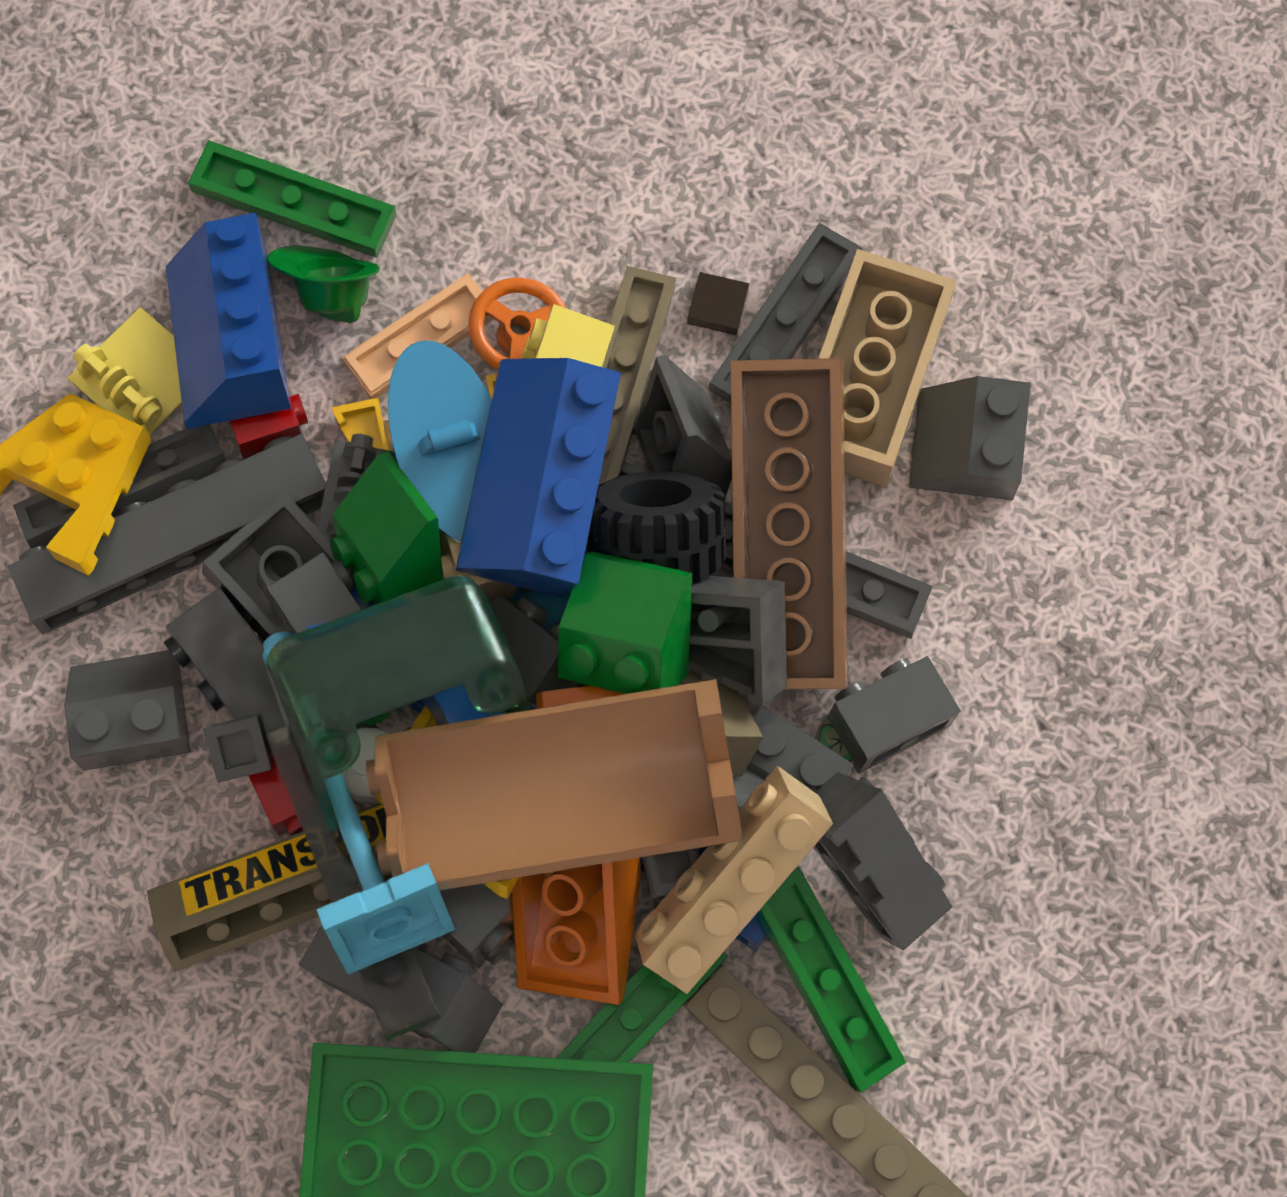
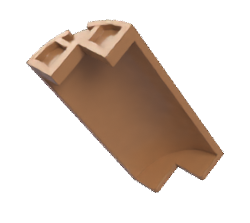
(557, 787)

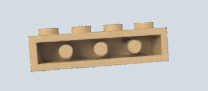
(732, 881)

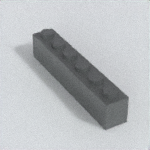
(168, 533)

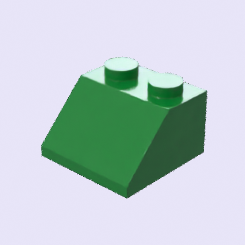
(387, 534)
(626, 626)

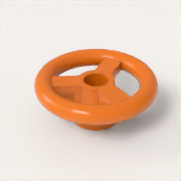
(507, 340)

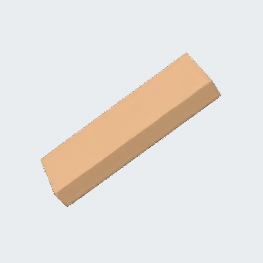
(438, 319)

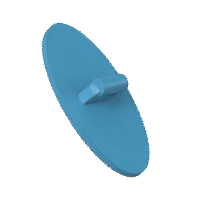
(438, 428)

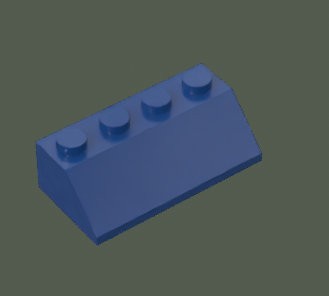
(226, 324)
(538, 473)

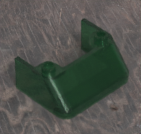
(382, 662)

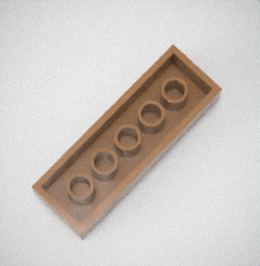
(793, 504)

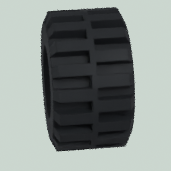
(661, 521)

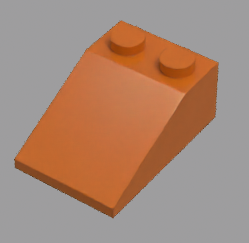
(577, 930)

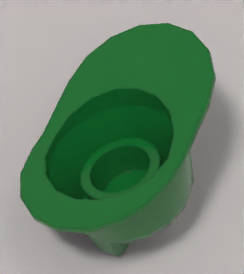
(326, 279)

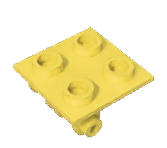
(132, 372)

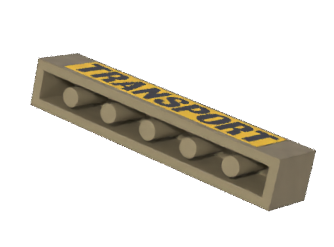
(245, 897)

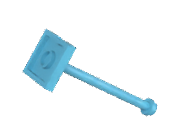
(386, 914)

